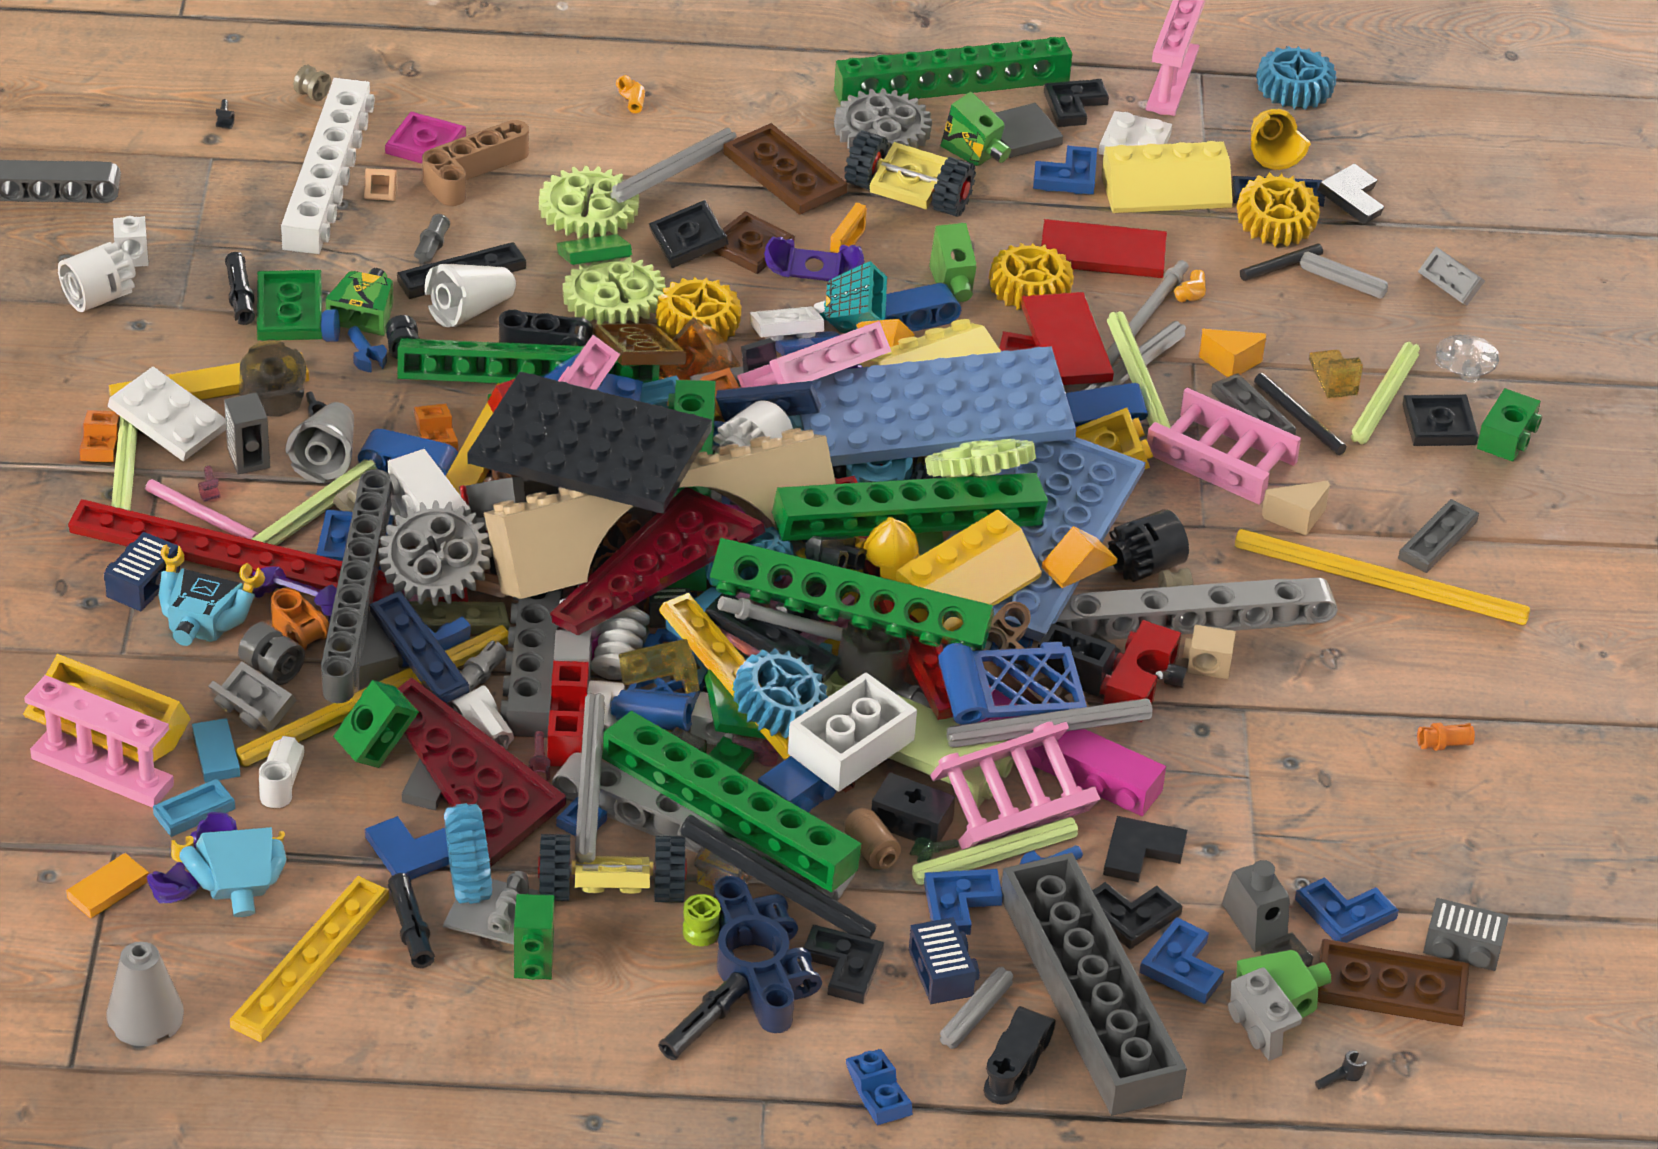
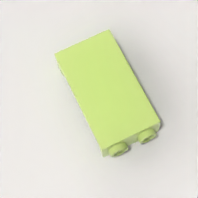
(932, 745)

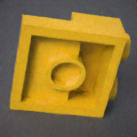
(1118, 434)

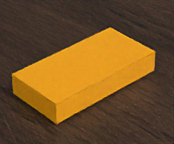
(850, 228)
(107, 885)

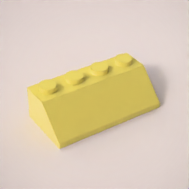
(1167, 177)
(955, 341)

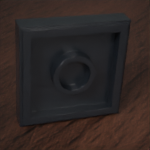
(688, 234)
(1440, 420)

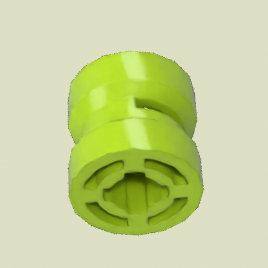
(701, 920)

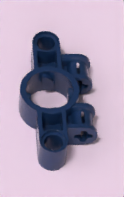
(773, 981)

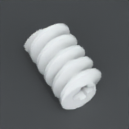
(618, 636)

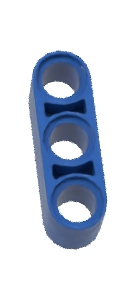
(923, 306)
(1099, 402)
(387, 445)

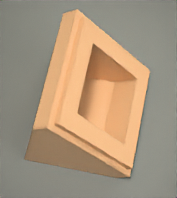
(380, 184)

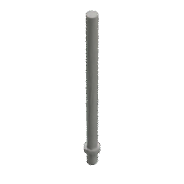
(1172, 278)
(743, 608)

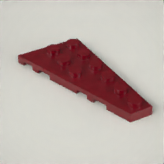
(654, 558)
(479, 771)

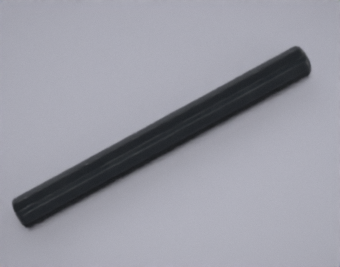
(776, 878)

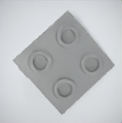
(494, 916)

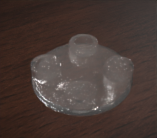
(1467, 356)

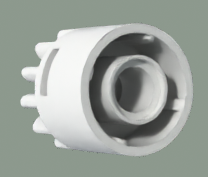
(96, 276)
(755, 421)

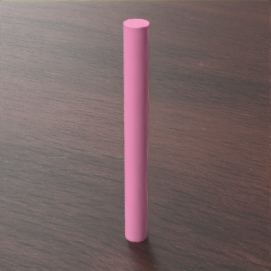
(199, 510)

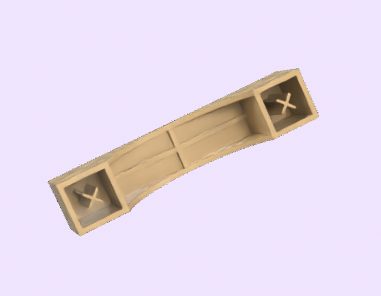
(555, 536)

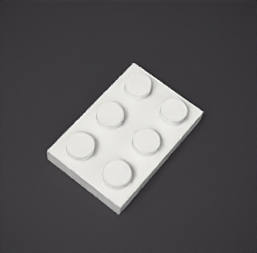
(167, 413)

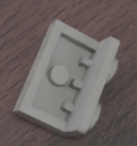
(254, 697)
(1262, 1011)

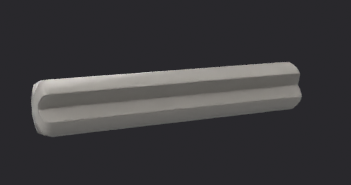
(1344, 275)
(976, 1007)

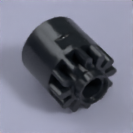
(1149, 545)

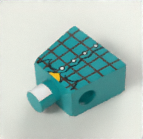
(854, 298)

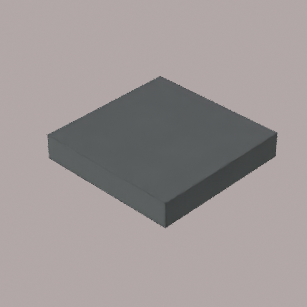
(1028, 130)

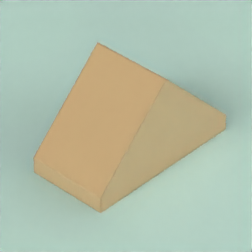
(1296, 506)

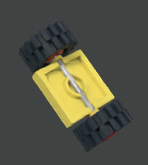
(909, 174)
(604, 872)

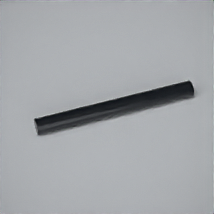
(1300, 414)

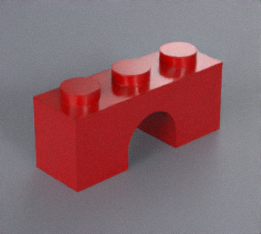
(1134, 672)
(567, 710)

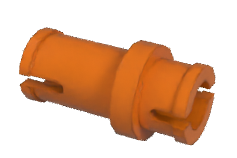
(1440, 736)

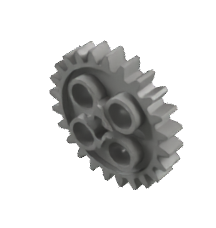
(883, 115)
(435, 552)

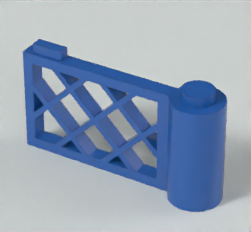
(969, 682)
(660, 703)

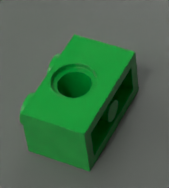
(1509, 425)
(375, 724)
(533, 936)

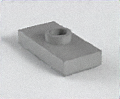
(1451, 276)

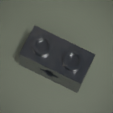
(1091, 656)
(913, 808)

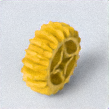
(1278, 209)
(1029, 272)
(702, 299)

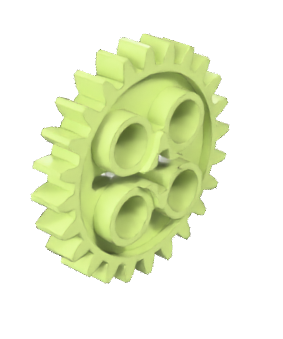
(567, 199)
(613, 290)
(980, 458)

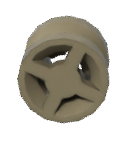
(312, 82)
(1180, 578)

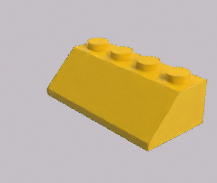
(977, 564)
(119, 692)

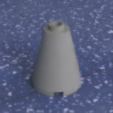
(323, 443)
(143, 997)

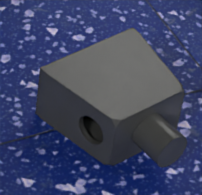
(1257, 904)

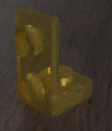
(1337, 375)
(661, 661)

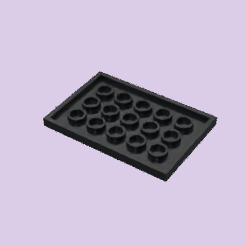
(590, 442)

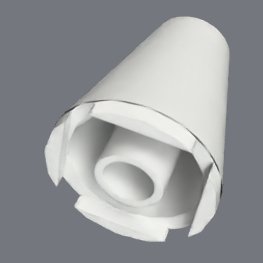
(466, 291)

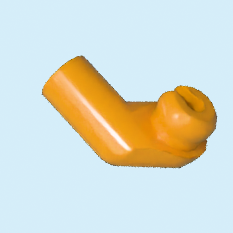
(631, 91)
(1193, 289)

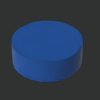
(330, 325)

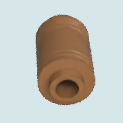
(878, 843)

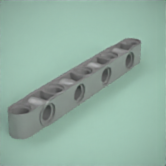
(1216, 605)
(649, 810)

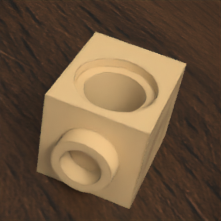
(1209, 651)

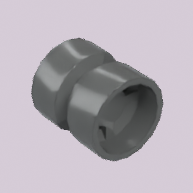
(271, 653)

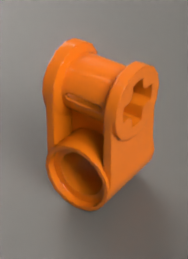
(297, 617)

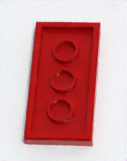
(1107, 247)
(1070, 329)

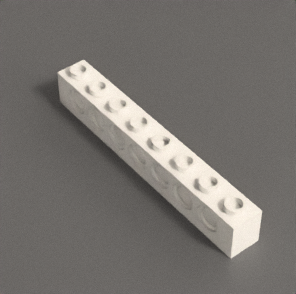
(327, 166)

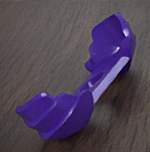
(790, 262)
(276, 578)
(177, 882)

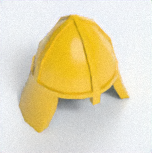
(1276, 140)
(891, 547)

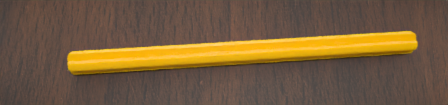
(1382, 577)
(336, 712)

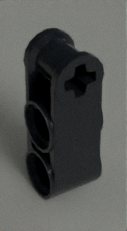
(543, 329)
(1017, 1054)

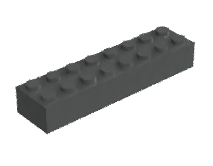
(1093, 984)

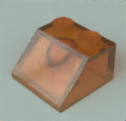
(704, 352)

